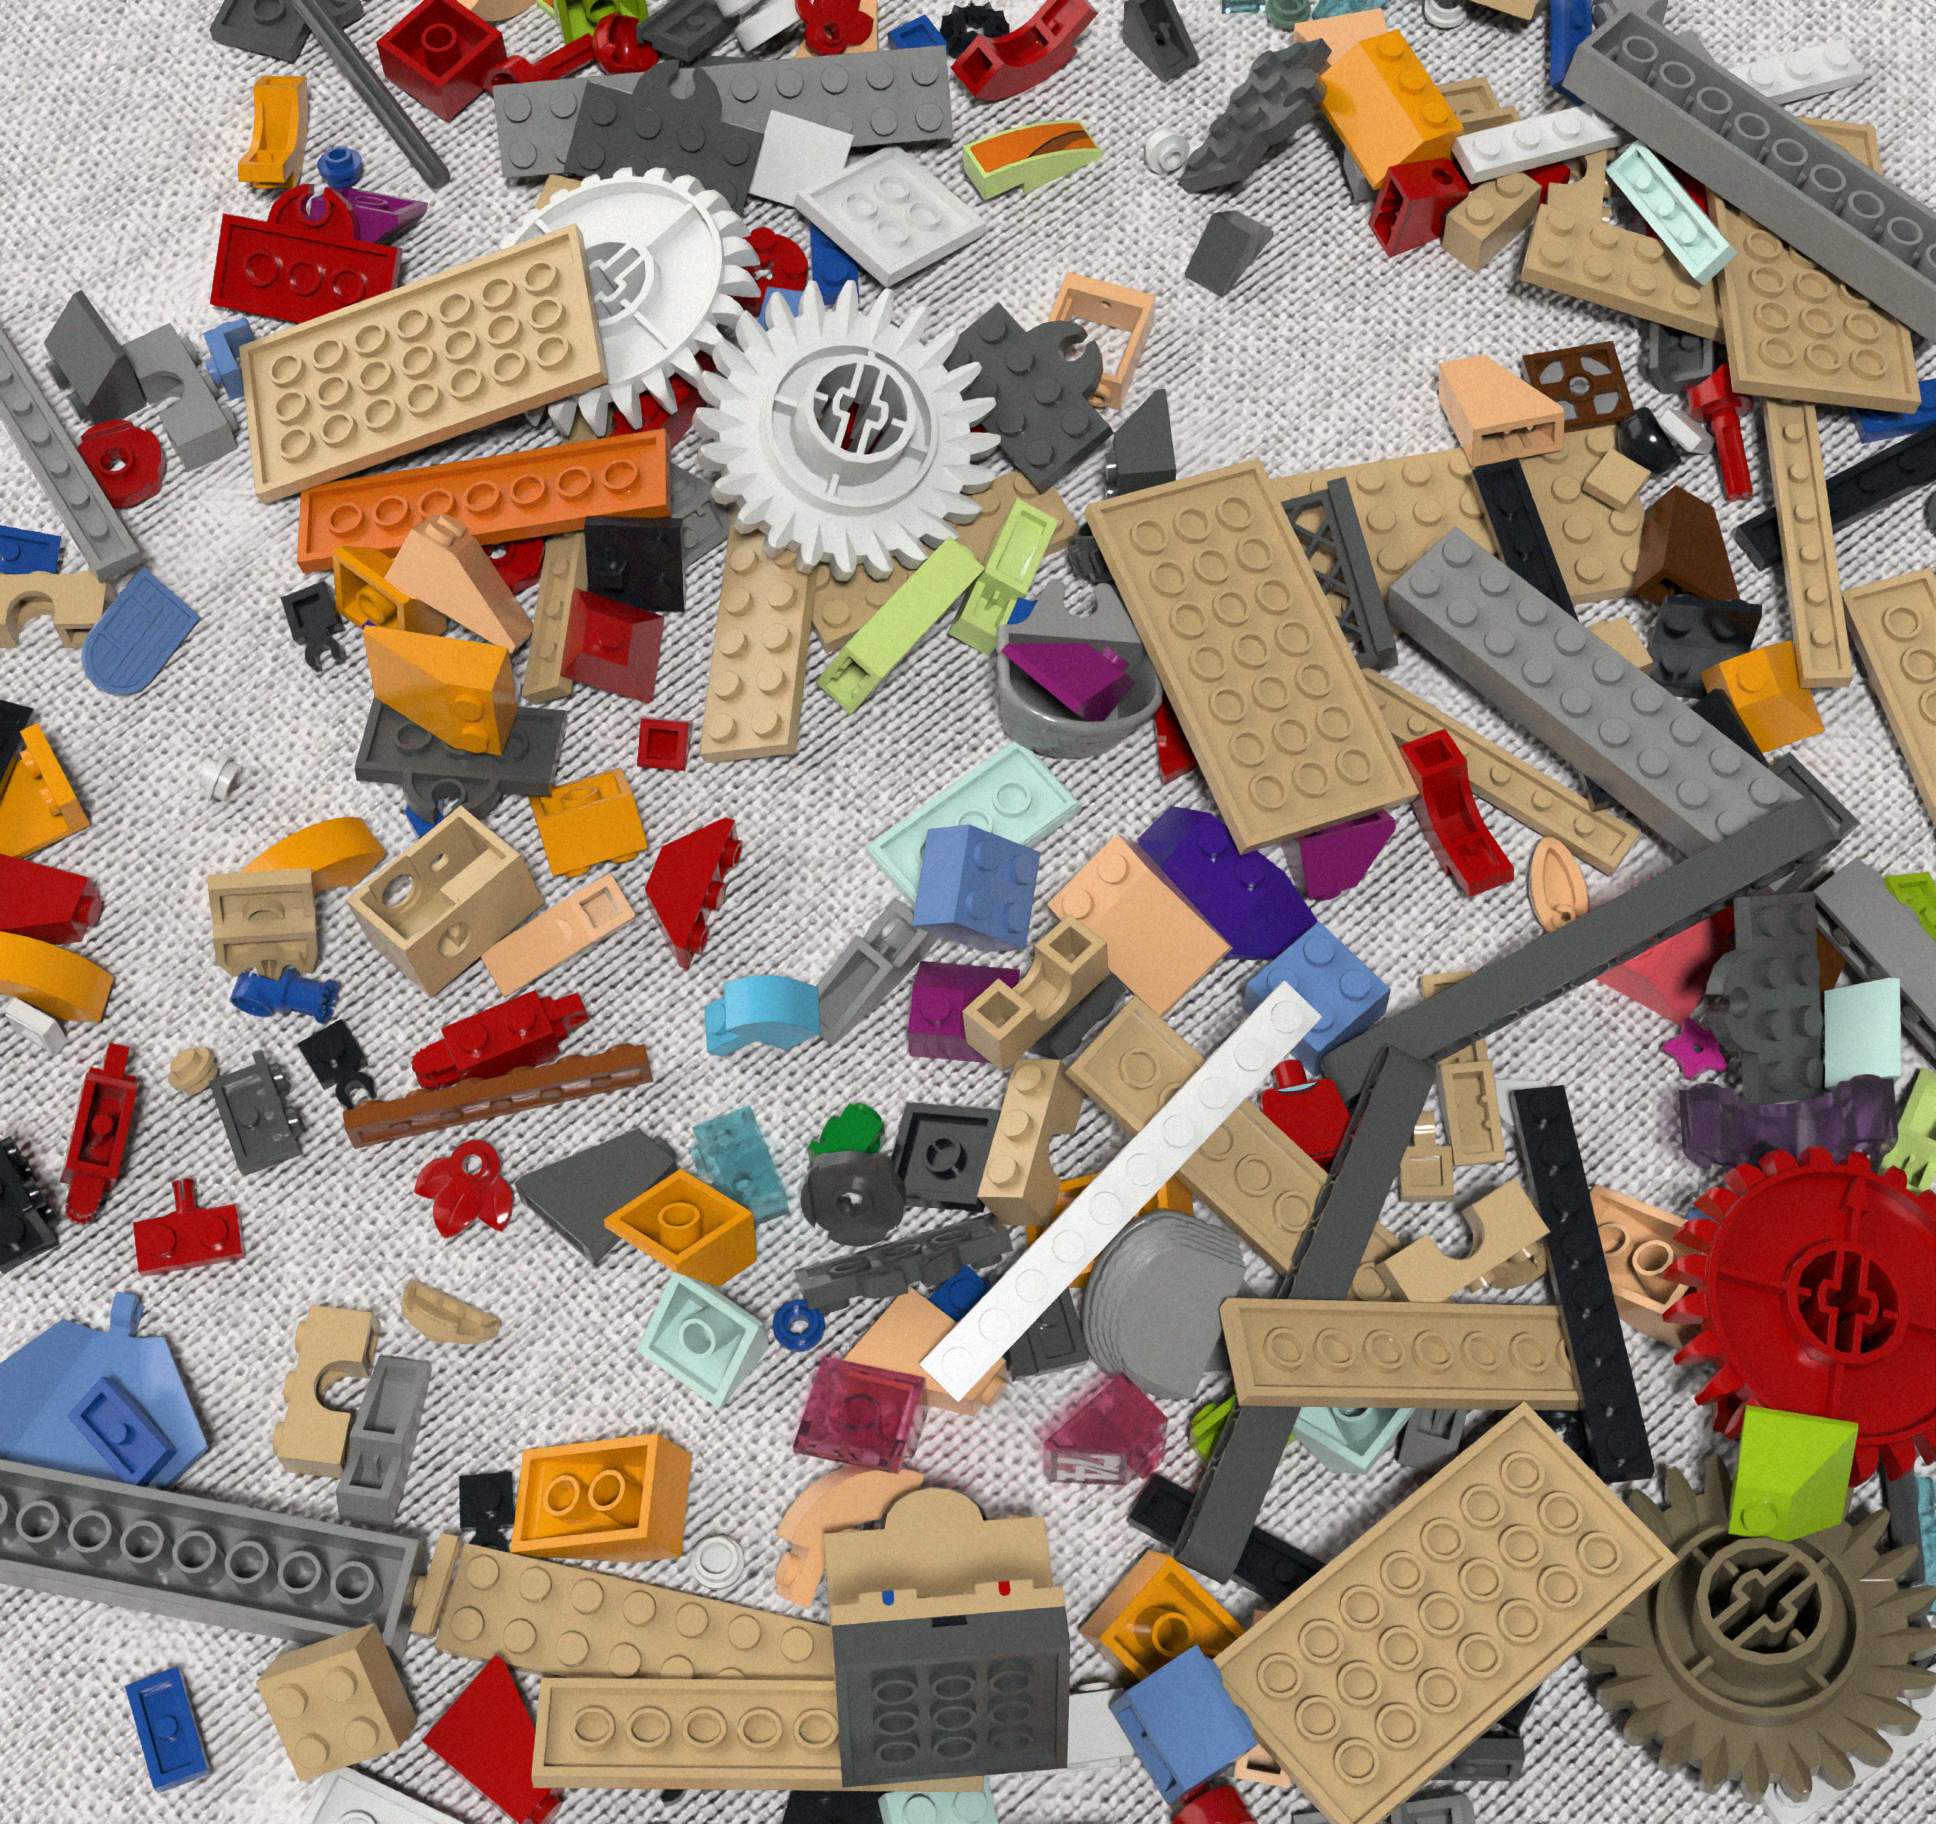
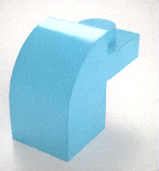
(762, 1010)

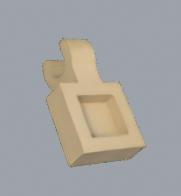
(1426, 1168)

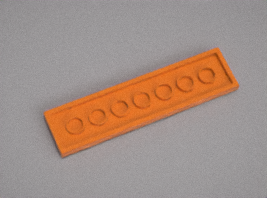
(492, 496)

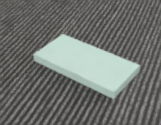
(1004, 795)

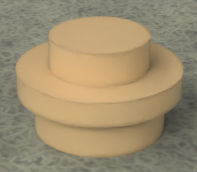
(192, 1070)

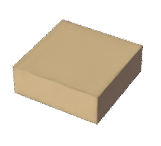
(1616, 480)

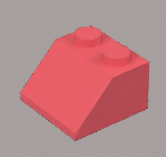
(1673, 973)

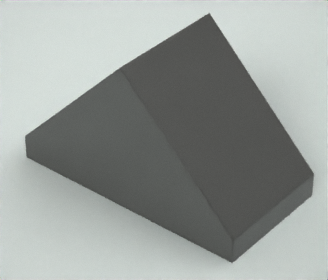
(1158, 37)
(1226, 250)

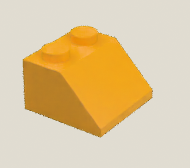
(366, 595)
(588, 823)
(689, 1229)

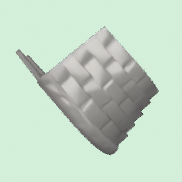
(1039, 718)
(1159, 1301)

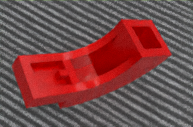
(1026, 56)
(1451, 815)

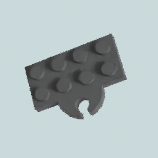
(273, 25)
(1260, 114)
(664, 132)
(1037, 393)
(430, 769)
(1772, 998)
(890, 1267)

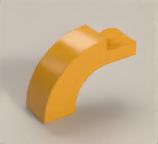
(278, 133)
(335, 850)
(52, 979)

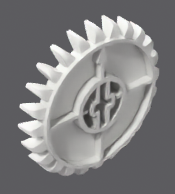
(659, 279)
(792, 470)

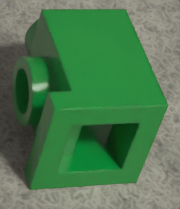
(855, 1130)

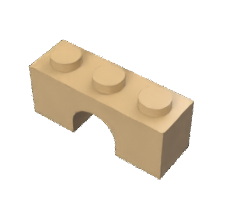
(1589, 189)
(72, 599)
(1065, 970)
(1018, 1171)
(1502, 1228)
(331, 1347)

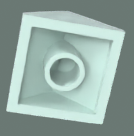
(1862, 1031)
(703, 1339)
(1349, 1437)

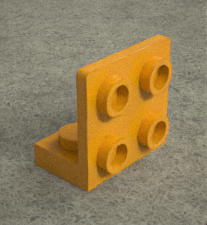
(37, 800)

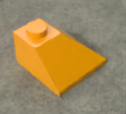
(1767, 695)

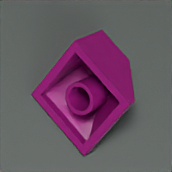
(377, 213)
(1075, 674)
(1337, 856)
(937, 1006)

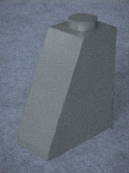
(593, 1184)

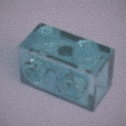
(739, 1164)

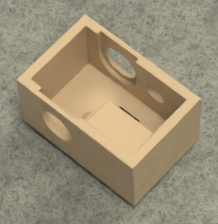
(453, 907)

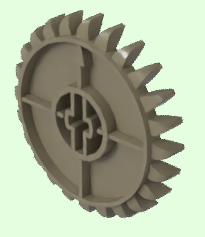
(1766, 1697)

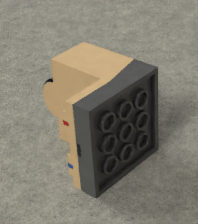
(946, 1644)

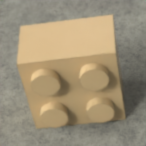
(337, 1702)

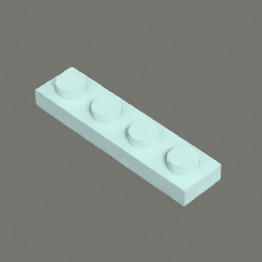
(1671, 212)

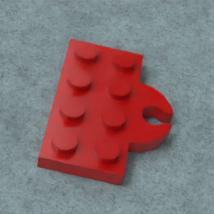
(297, 264)

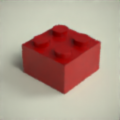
(441, 55)

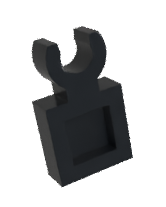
(312, 619)
(336, 1060)
(487, 1507)

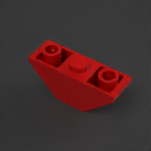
(690, 885)

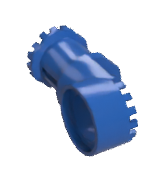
(291, 993)

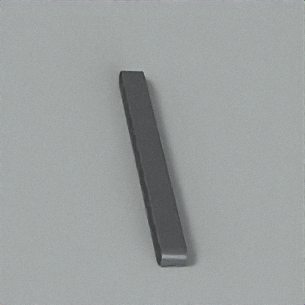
(1591, 944)
(1320, 1270)

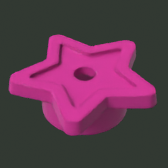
(1691, 1061)

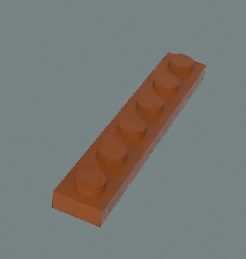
(484, 1099)

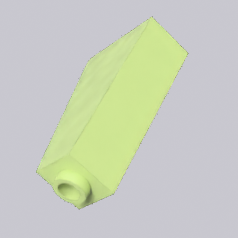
(900, 624)

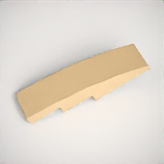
(1467, 1093)

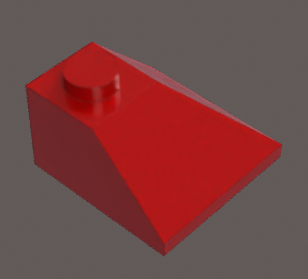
(612, 646)

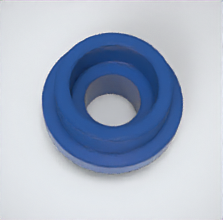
(340, 166)
(798, 1311)

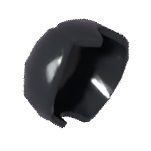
(1646, 443)

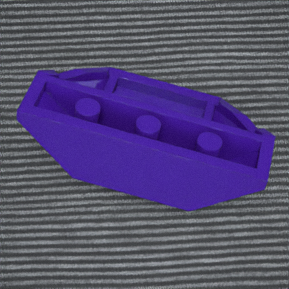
(1238, 894)

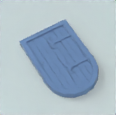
(135, 635)

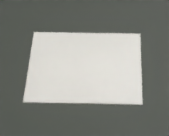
(796, 156)

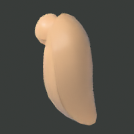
(1556, 885)

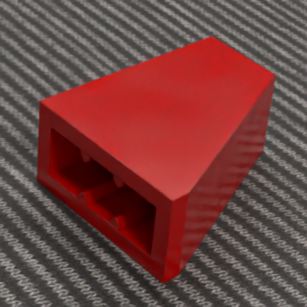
(45, 902)
(491, 1746)

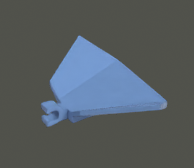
(62, 1365)

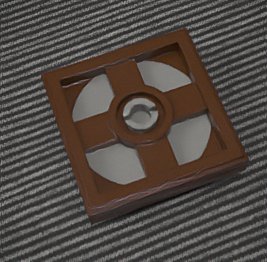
(1582, 381)

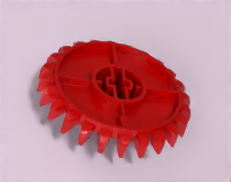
(1818, 1300)

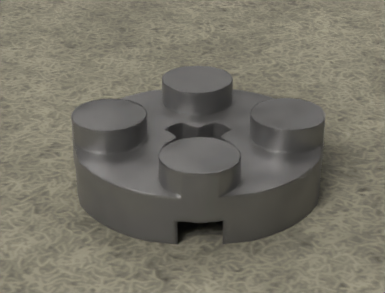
(857, 1173)

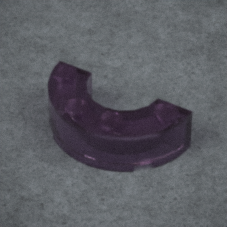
(1852, 1117)

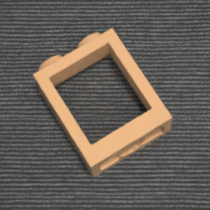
(1125, 310)

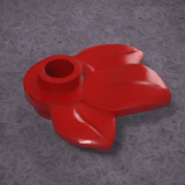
(842, 20)
(465, 1196)

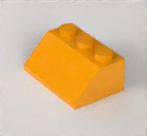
(1387, 107)

